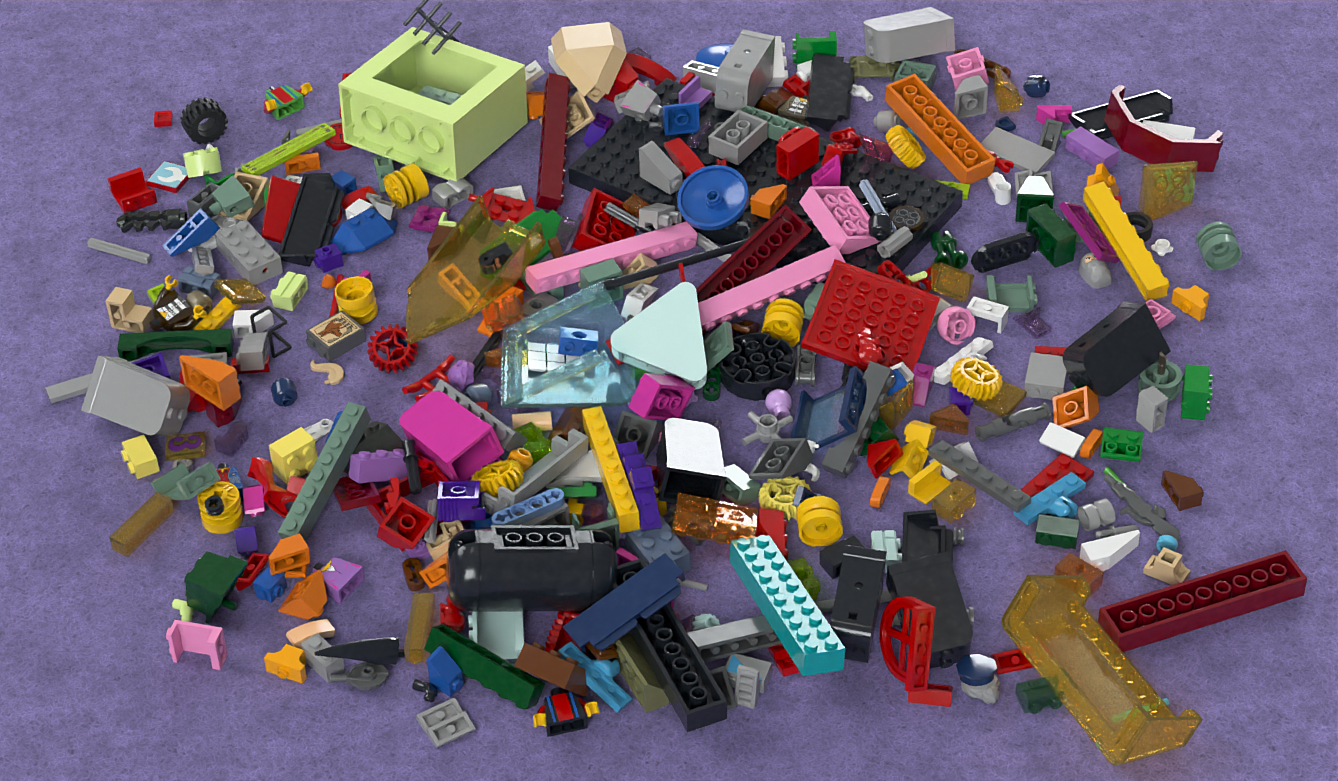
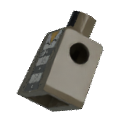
(794, 110)

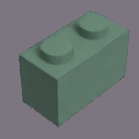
(739, 486)

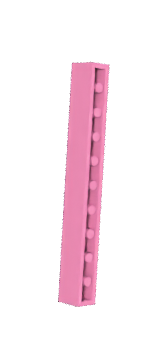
(653, 244)
(767, 288)

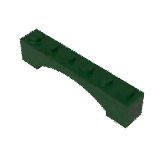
(136, 345)

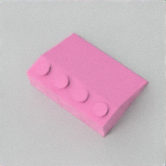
(838, 217)

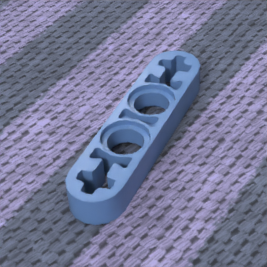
(549, 499)

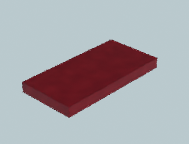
(355, 495)

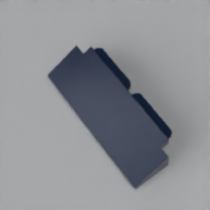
(620, 609)

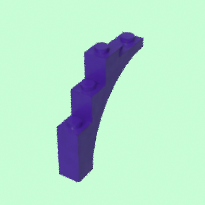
(641, 485)

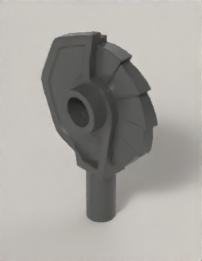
(363, 676)

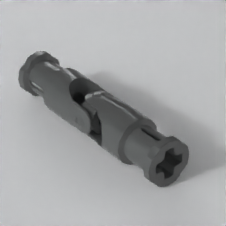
(1014, 421)

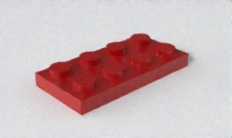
(1055, 471)

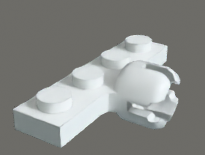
(976, 348)

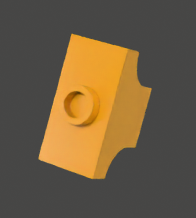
(1103, 175)
(1191, 301)
(287, 663)

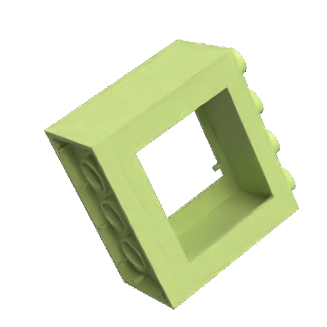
(445, 140)

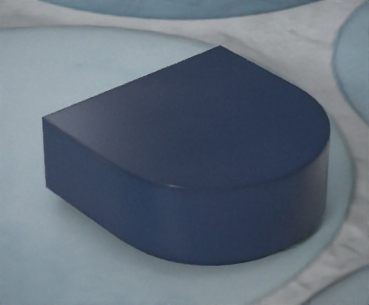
(1005, 124)

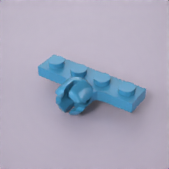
(1054, 500)
(599, 677)

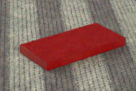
(278, 208)

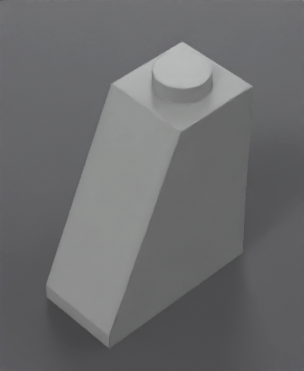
(659, 169)

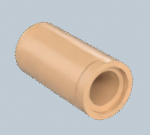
(539, 419)

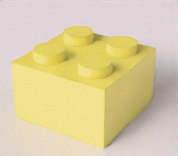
(293, 454)

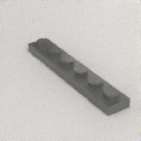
(979, 476)

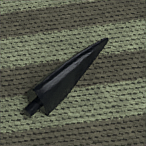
(375, 651)

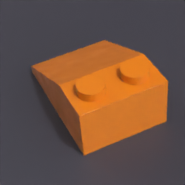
(211, 380)

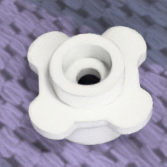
(1162, 247)

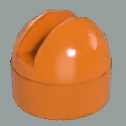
(328, 281)

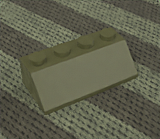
(639, 674)

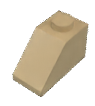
(639, 263)

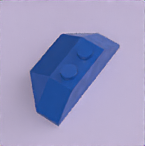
(363, 231)

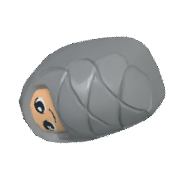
(1094, 271)

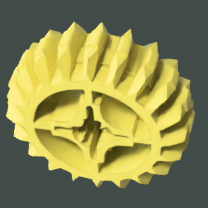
(784, 493)

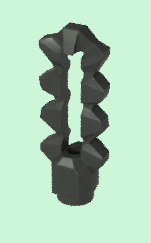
(172, 219)

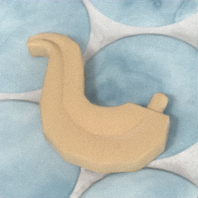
(335, 371)

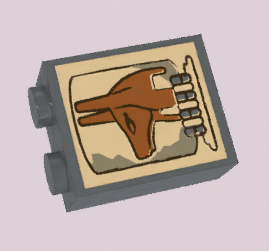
(335, 336)

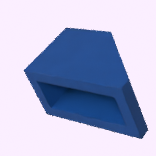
(444, 672)

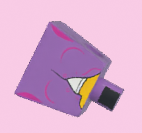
(340, 578)

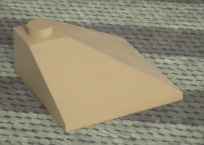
(580, 113)

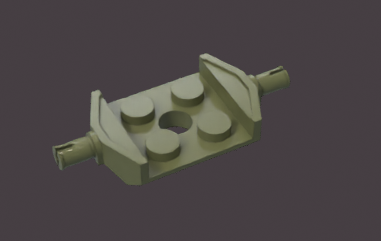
(863, 68)

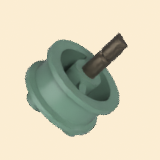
(1164, 376)

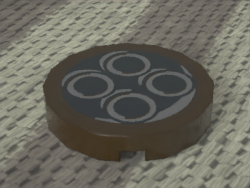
(908, 217)

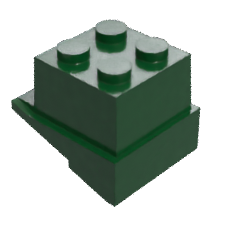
(213, 582)

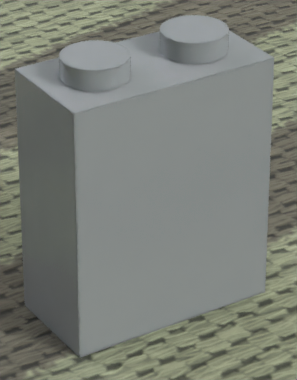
(1045, 376)

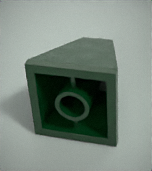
(1032, 194)

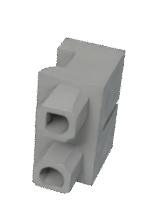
(659, 216)

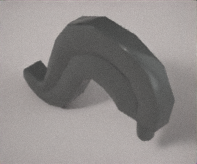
(1159, 511)

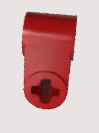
(845, 136)

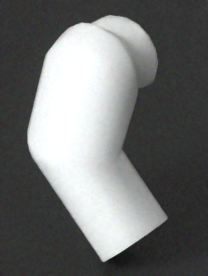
(861, 91)

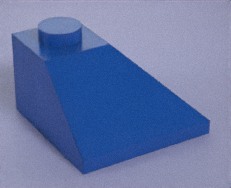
(680, 118)

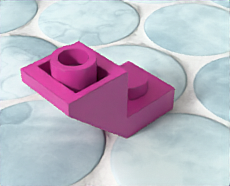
(254, 500)

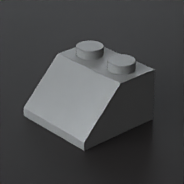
(971, 98)

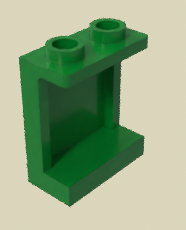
(807, 47)

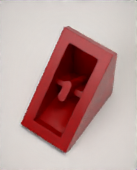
(882, 456)

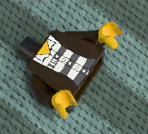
(173, 311)

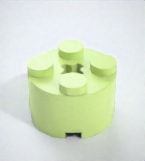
(202, 162)

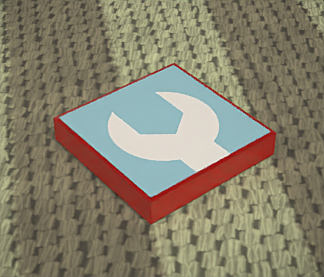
(168, 177)

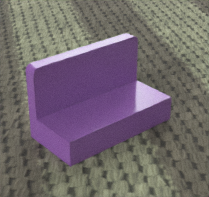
(694, 93)

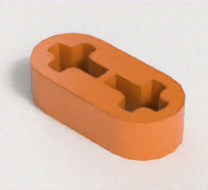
(1091, 444)
(880, 492)

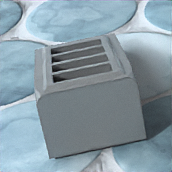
(747, 689)

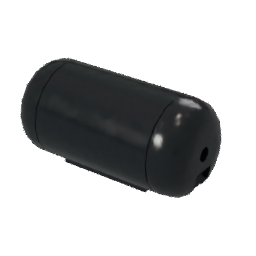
(529, 568)

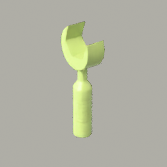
(916, 277)

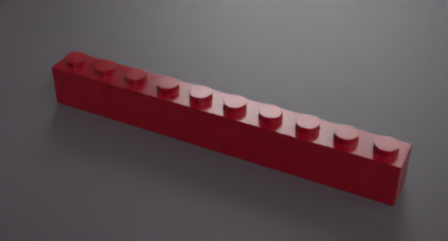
(553, 142)

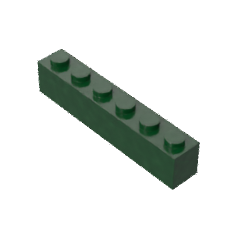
(487, 667)

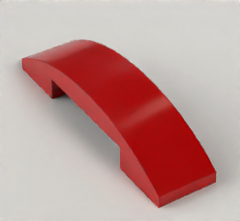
(649, 68)

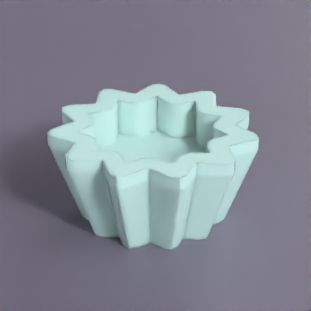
(705, 621)

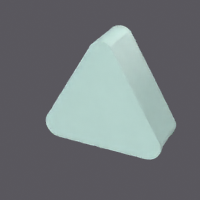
(666, 337)

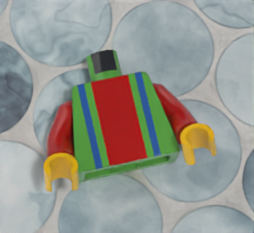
(285, 100)

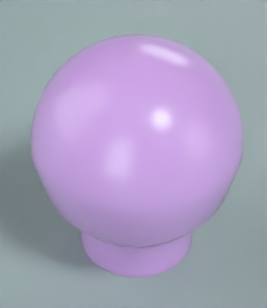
(779, 403)

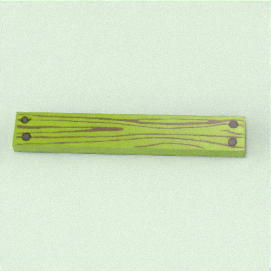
(289, 150)

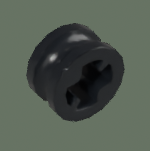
(211, 501)

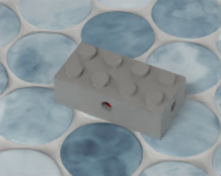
(248, 252)

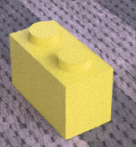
(139, 457)

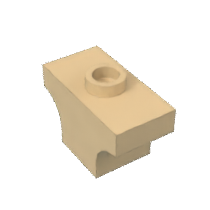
(1167, 567)

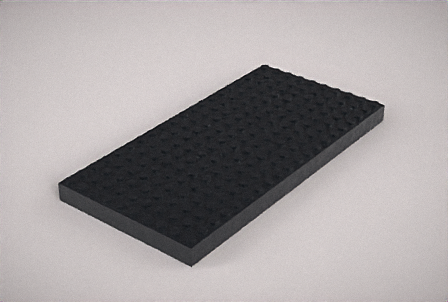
(615, 169)

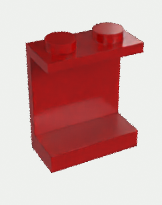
(131, 190)

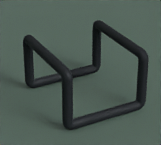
(272, 331)

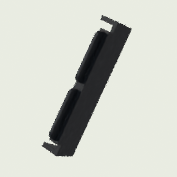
(828, 90)
(1147, 106)
(311, 218)
(924, 536)

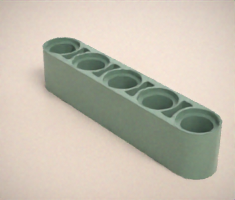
(775, 125)

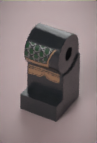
(495, 258)

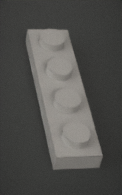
(202, 260)

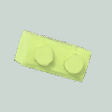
(289, 291)

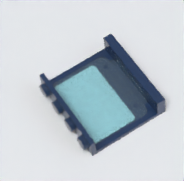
(832, 414)

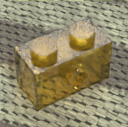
(954, 500)

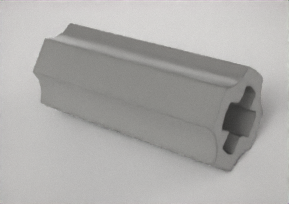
(894, 242)

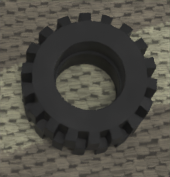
(198, 111)

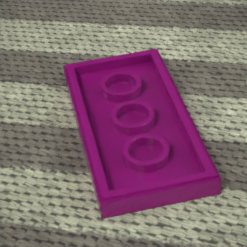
(1089, 232)

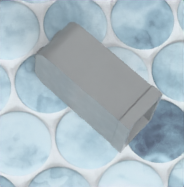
(909, 35)
(745, 75)
(136, 397)

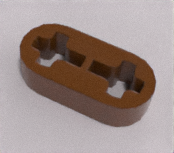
(410, 575)

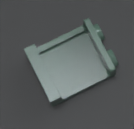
(1017, 296)

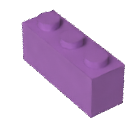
(1091, 148)
(377, 466)

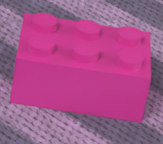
(661, 397)

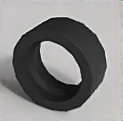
(1144, 221)

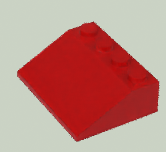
(599, 226)

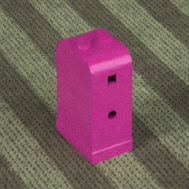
(450, 436)

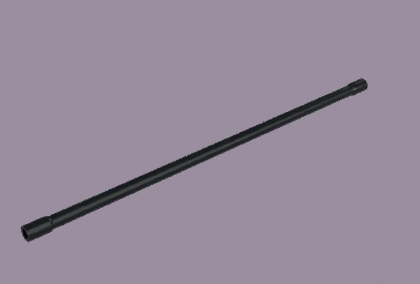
(610, 284)

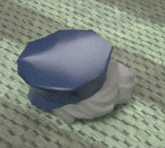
(979, 677)

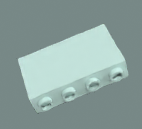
(498, 632)

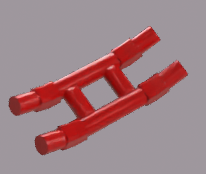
(424, 382)

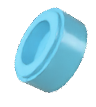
(1167, 542)

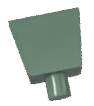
(231, 198)

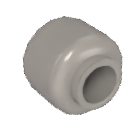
(886, 120)

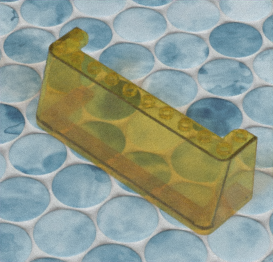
(1092, 672)

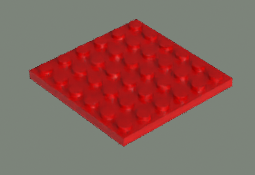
(863, 300)

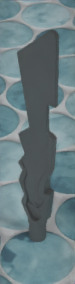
(1141, 508)

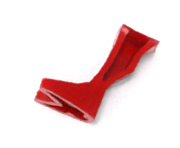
(273, 495)

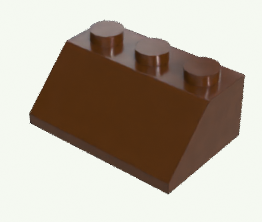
(569, 420)
(552, 668)

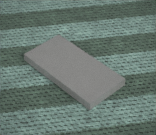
(1020, 151)

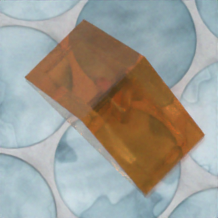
(950, 420)

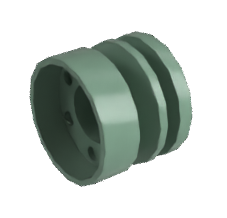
(1218, 246)

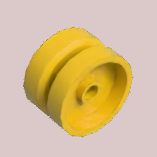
(819, 521)

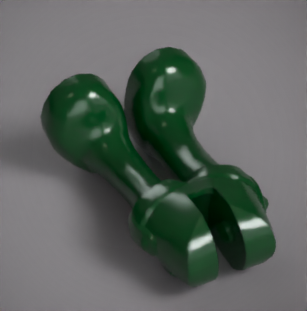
(958, 258)

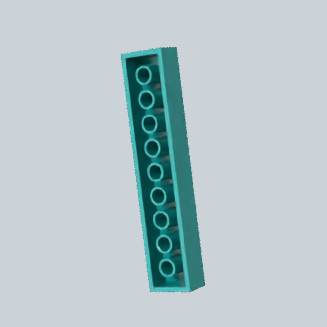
(787, 606)

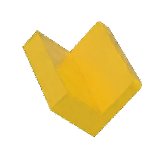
(912, 460)
(928, 483)

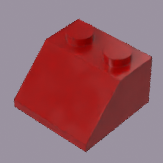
(404, 525)

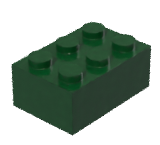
(1054, 235)

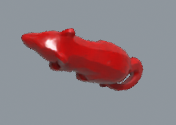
(868, 348)
(452, 616)

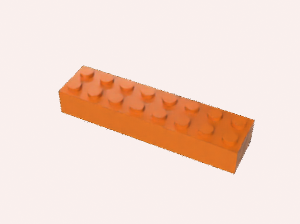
(939, 129)

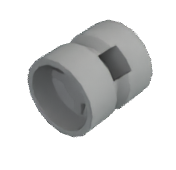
(1096, 515)

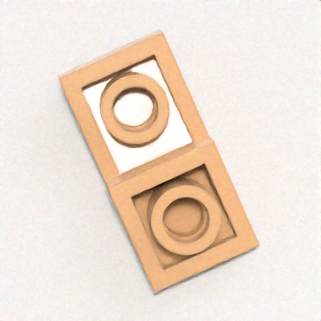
(303, 632)

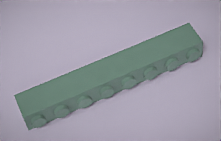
(326, 472)

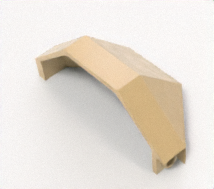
(590, 56)

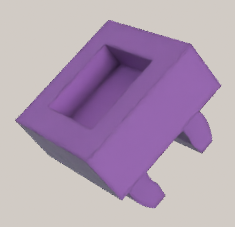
(419, 552)

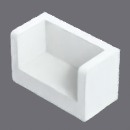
(990, 311)

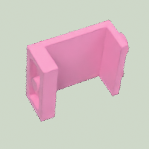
(197, 639)

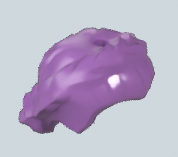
(461, 375)

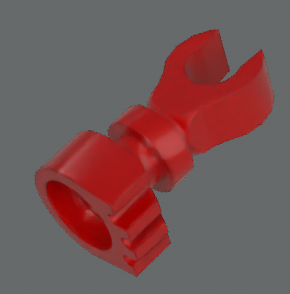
(1003, 165)

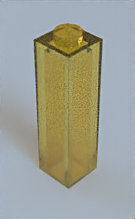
(141, 524)
(419, 627)

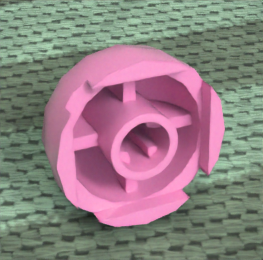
(953, 321)

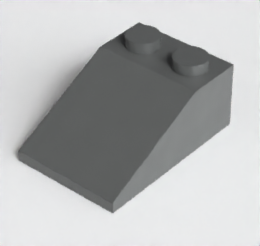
(782, 459)

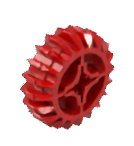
(378, 345)

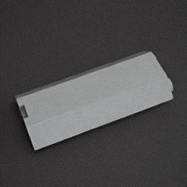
(561, 456)

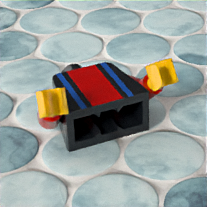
(564, 713)

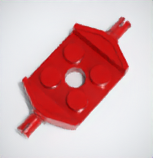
(498, 203)

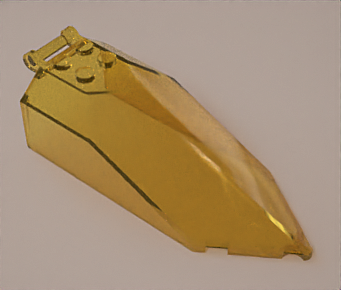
(452, 281)

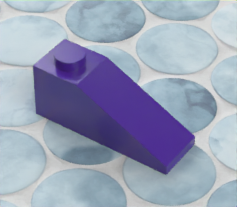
(597, 129)

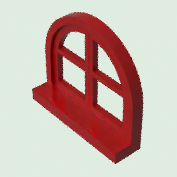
(919, 641)

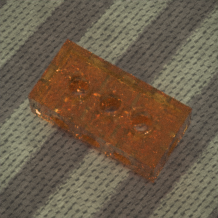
(713, 514)

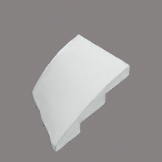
(580, 471)

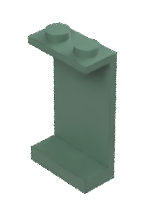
(182, 485)

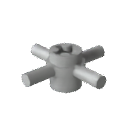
(766, 428)

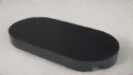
(1005, 252)

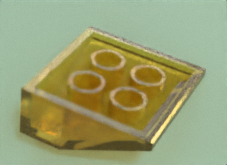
(1167, 188)

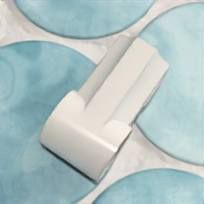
(1000, 188)

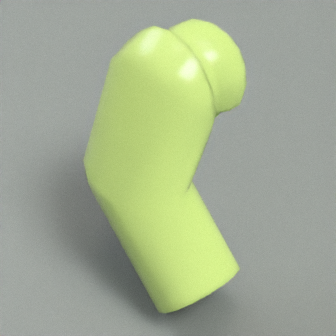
(185, 610)

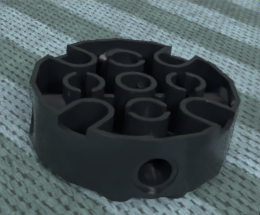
(758, 366)

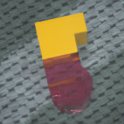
(586, 513)

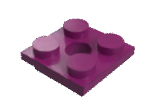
(426, 213)

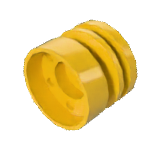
(406, 185)
(357, 299)
(784, 320)
(231, 516)

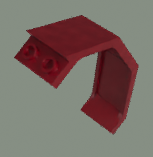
(1154, 145)

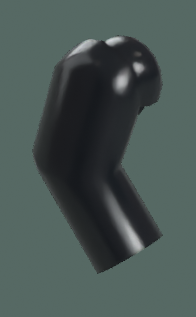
(427, 688)

